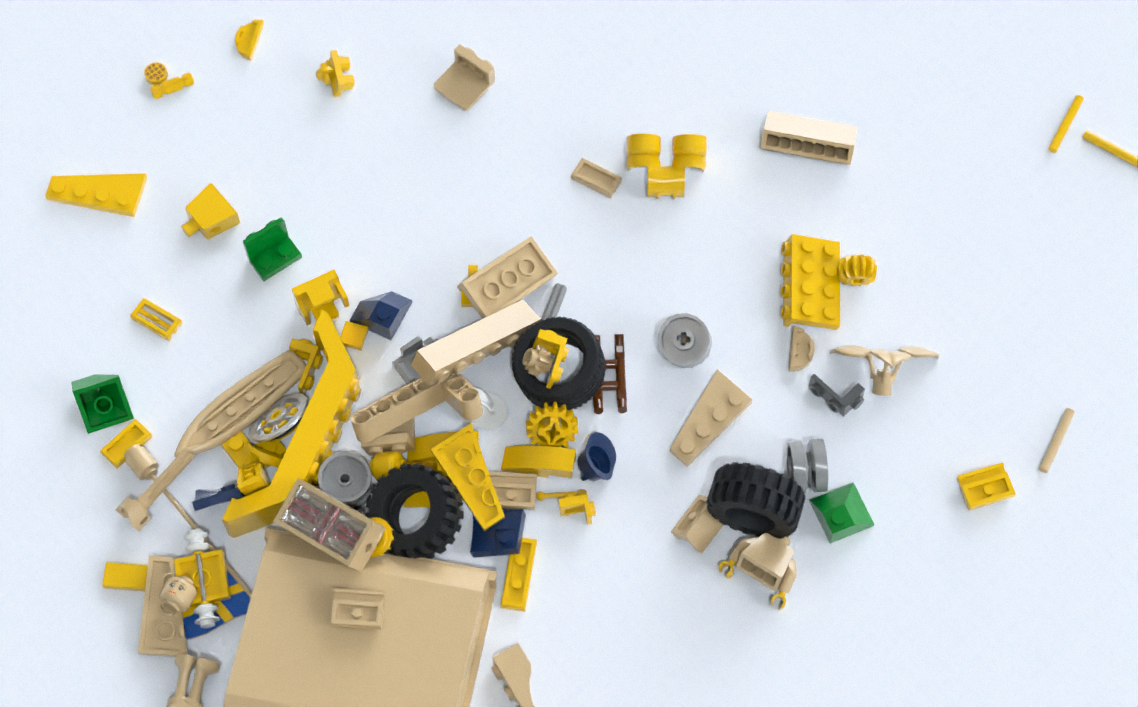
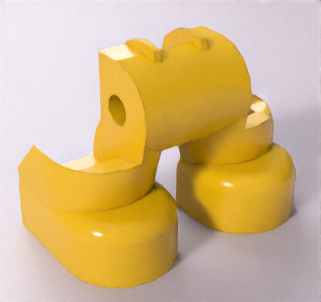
(687, 151)

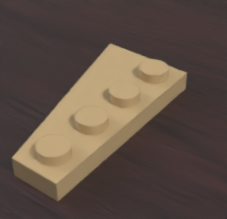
(713, 413)

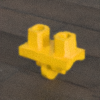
(332, 73)

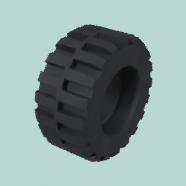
(755, 500)
(443, 515)

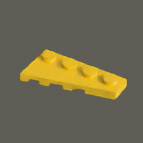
(100, 192)
(466, 468)

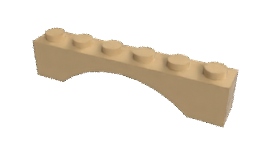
(515, 671)

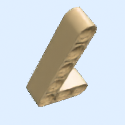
(414, 400)

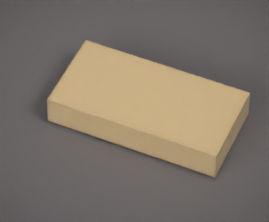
(596, 178)

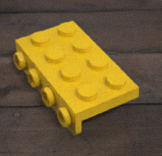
(810, 282)

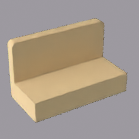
(697, 525)

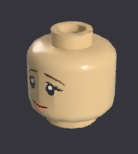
(178, 594)

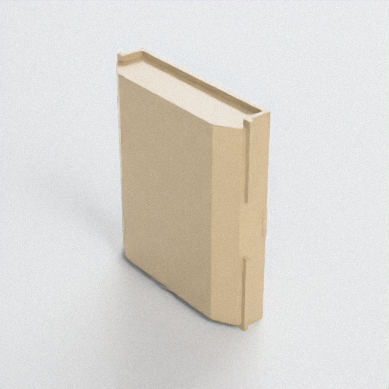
(419, 658)

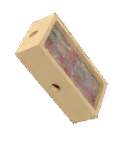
(329, 525)

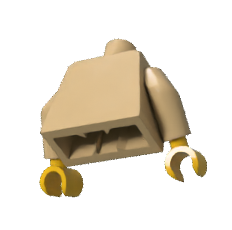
(766, 561)

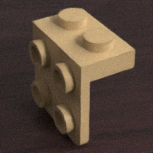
(466, 78)
(398, 439)

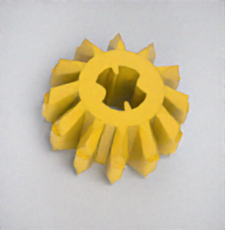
(857, 270)

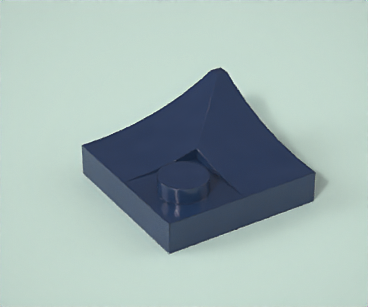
(209, 498)
(501, 538)

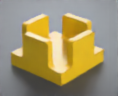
(319, 295)

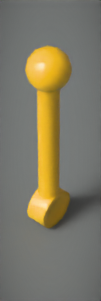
(541, 495)

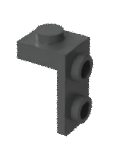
(852, 399)

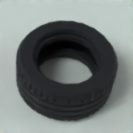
(578, 389)

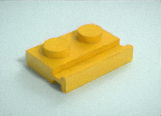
(986, 486)

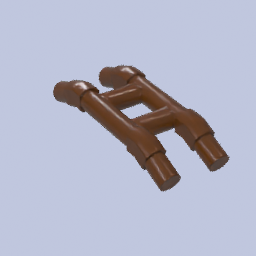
(620, 383)

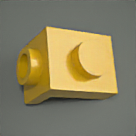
(575, 504)

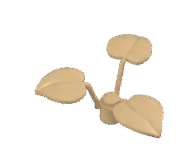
(883, 378)

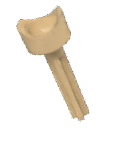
(137, 509)

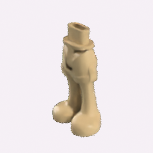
(185, 665)

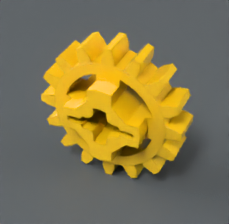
(564, 426)

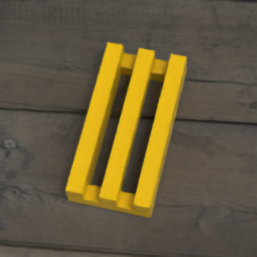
(171, 329)

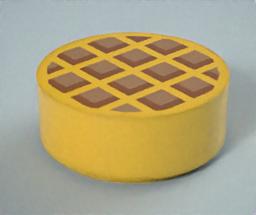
(155, 73)

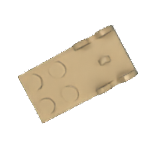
(508, 278)

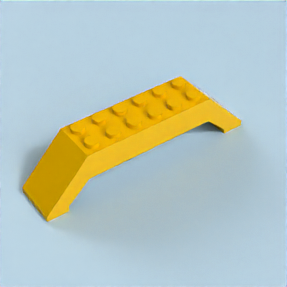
(312, 440)

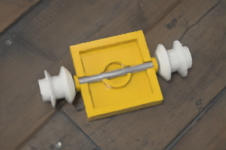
(208, 576)

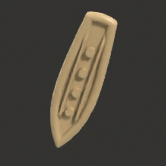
(242, 404)

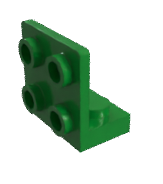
(271, 249)

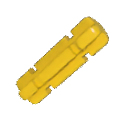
(172, 85)

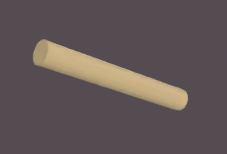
(1057, 440)

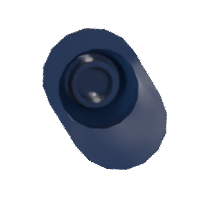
(597, 458)

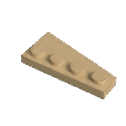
(160, 630)

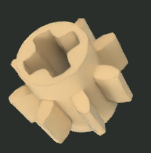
(537, 360)

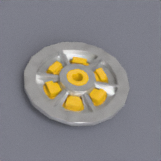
(279, 419)

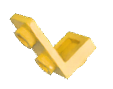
(555, 345)
(310, 353)

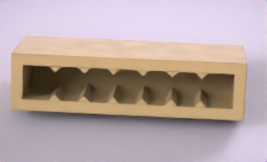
(809, 137)

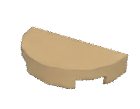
(801, 350)

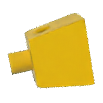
(209, 214)

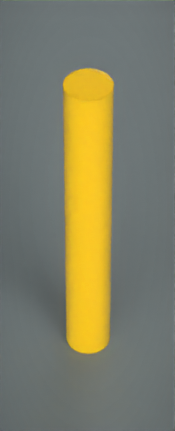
(1068, 119)
(1113, 149)

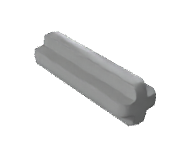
(555, 301)

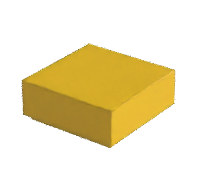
(354, 335)

